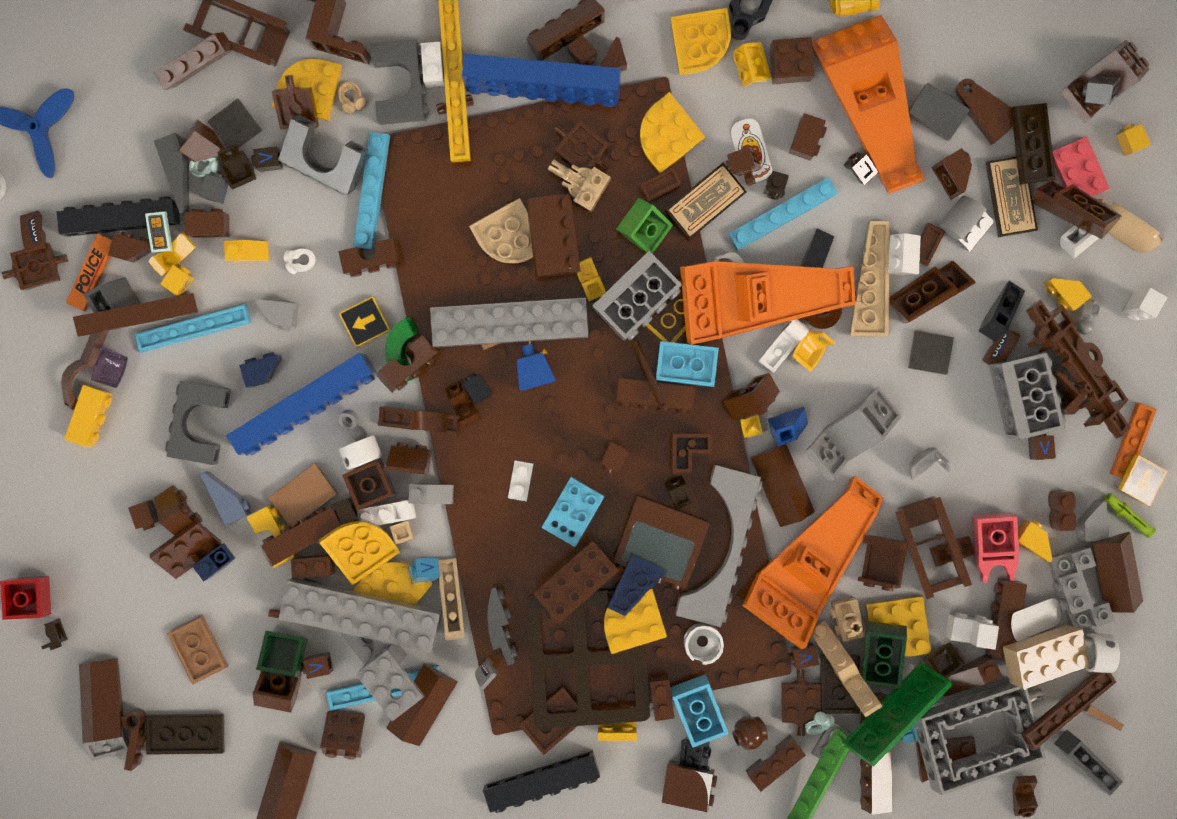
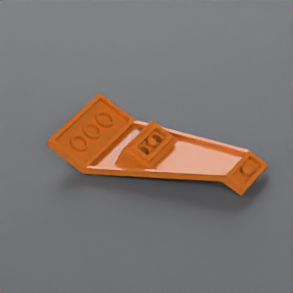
(860, 66)
(724, 299)
(793, 592)

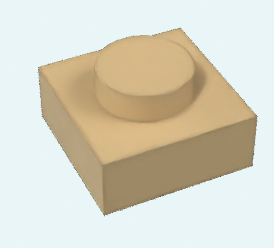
(402, 532)

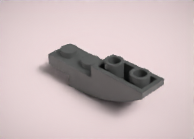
(497, 617)

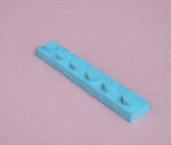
(371, 190)
(783, 213)

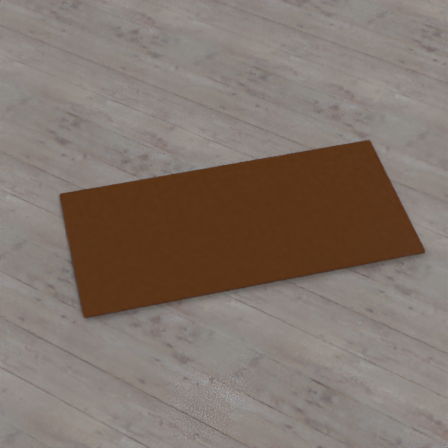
(568, 421)

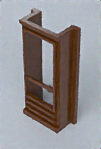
(273, 38)
(921, 513)

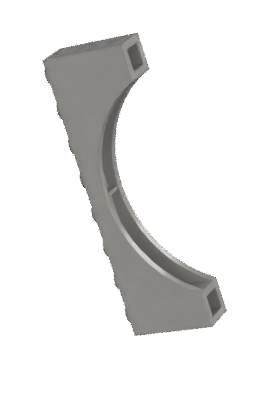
(710, 600)

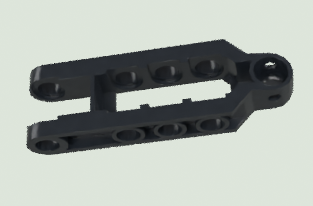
(742, 21)

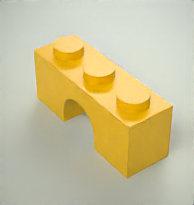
(268, 520)

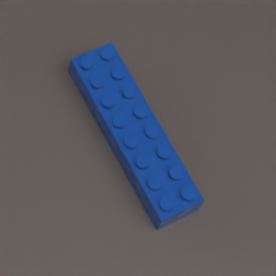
(541, 80)
(302, 404)

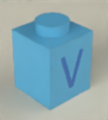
(424, 570)

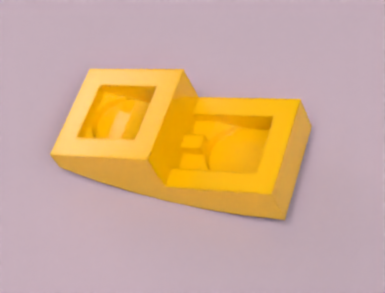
(590, 279)

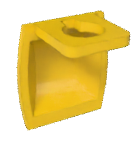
(811, 349)

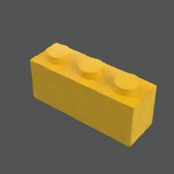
(88, 416)

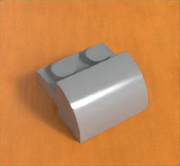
(966, 222)

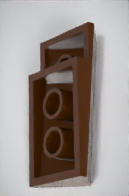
(1076, 208)
(930, 291)
(783, 485)
(1118, 573)
(100, 700)
(286, 782)

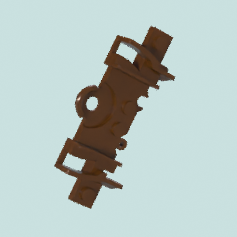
(1076, 359)

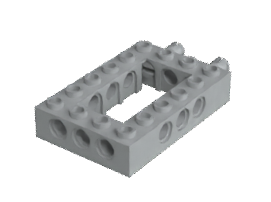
(950, 776)

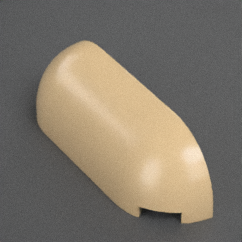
(1133, 230)

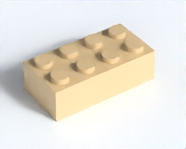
(1046, 656)

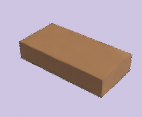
(1104, 717)

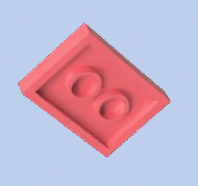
(1079, 166)

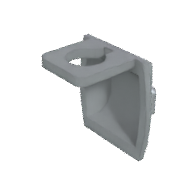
(926, 459)

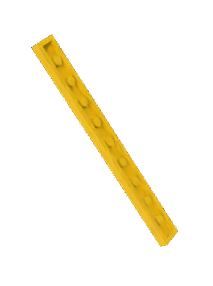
(453, 80)

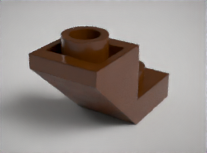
(461, 403)
(1023, 796)

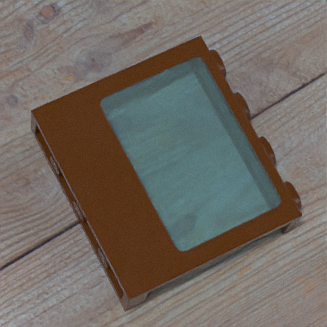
(663, 538)

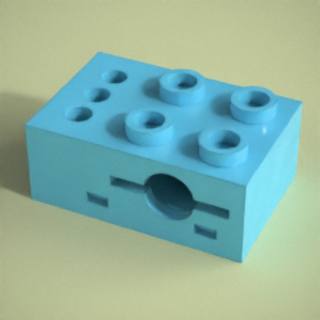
(687, 364)
(573, 511)

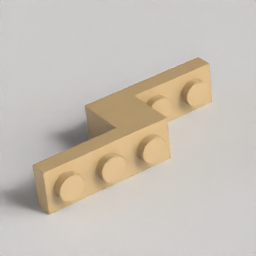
(845, 669)

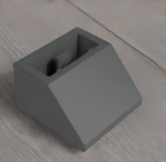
(111, 295)

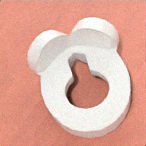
(290, 255)

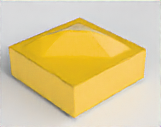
(751, 426)

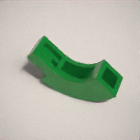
(398, 340)

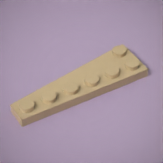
(872, 296)

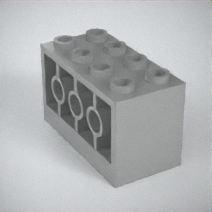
(634, 284)
(1027, 396)

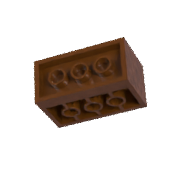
(576, 582)

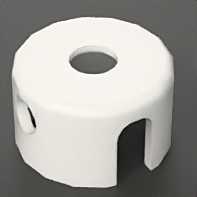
(360, 453)
(1105, 651)
(708, 653)

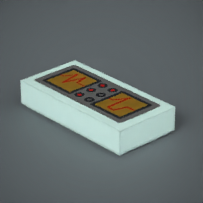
(158, 232)

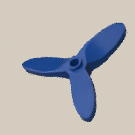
(38, 125)

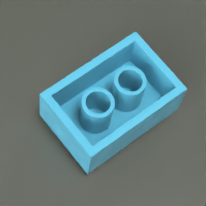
(699, 710)

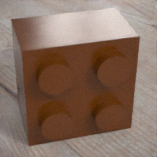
(791, 60)
(369, 484)

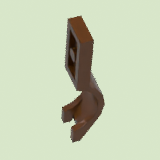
(87, 359)
(418, 420)

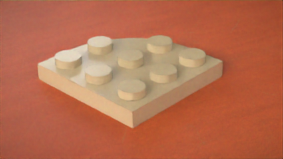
(505, 234)

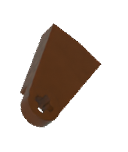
(986, 110)

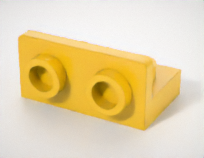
(751, 63)
(617, 732)

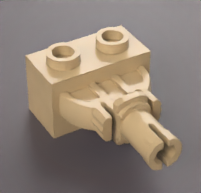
(585, 185)
(847, 619)

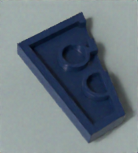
(634, 584)

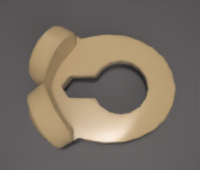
(358, 103)

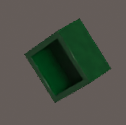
(282, 654)

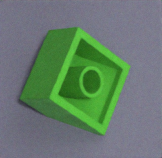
(644, 226)

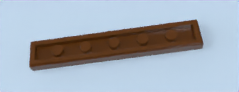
(135, 314)
(1067, 709)

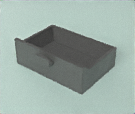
(938, 111)

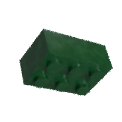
(884, 654)

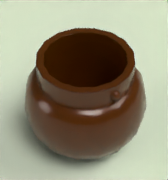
(750, 732)

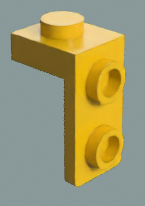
(163, 261)

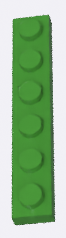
(821, 777)

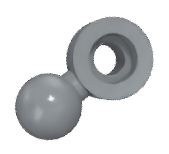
(1089, 311)
(349, 421)

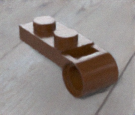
(137, 738)

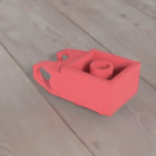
(998, 550)

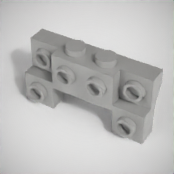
(1073, 590)

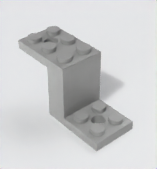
(853, 434)
(384, 672)

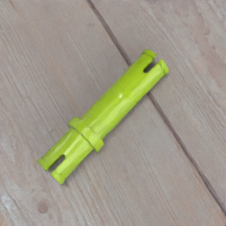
(1122, 509)

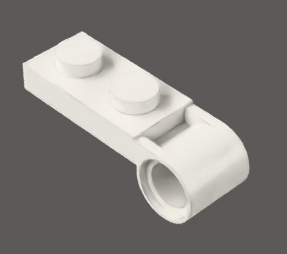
(783, 345)
(387, 513)

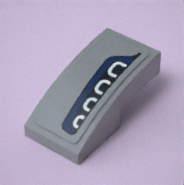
(485, 673)

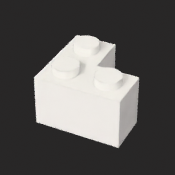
(976, 630)

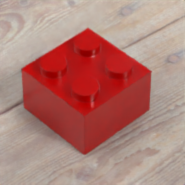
(25, 597)

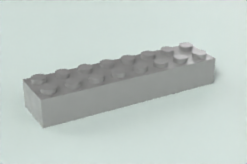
(509, 322)
(360, 614)

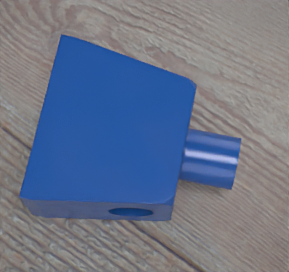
(533, 369)

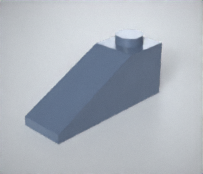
(227, 501)

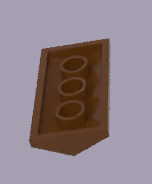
(417, 720)

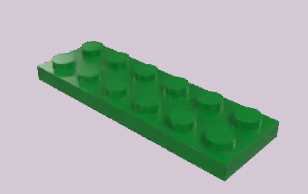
(897, 715)

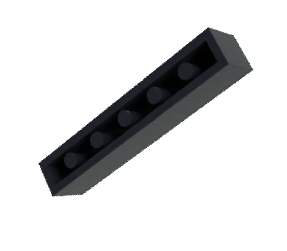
(114, 217)
(541, 781)

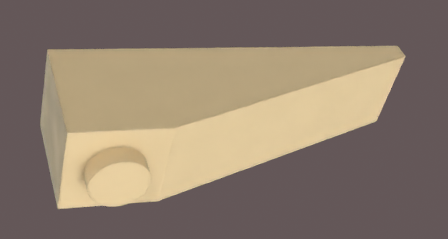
(451, 599)

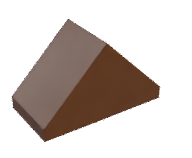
(615, 56)

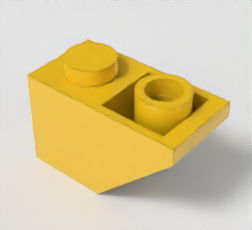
(1067, 292)

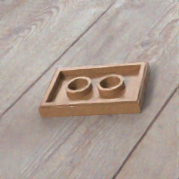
(303, 495)
(197, 650)

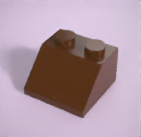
(954, 173)
(409, 459)
(276, 691)

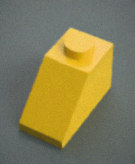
(246, 251)
(1035, 539)

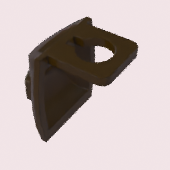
(236, 167)
(945, 660)

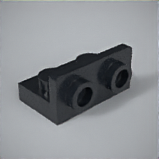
(695, 757)

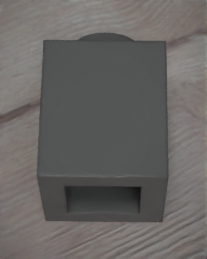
(214, 188)

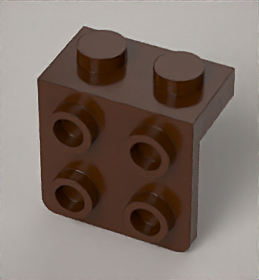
(1071, 396)
(342, 734)

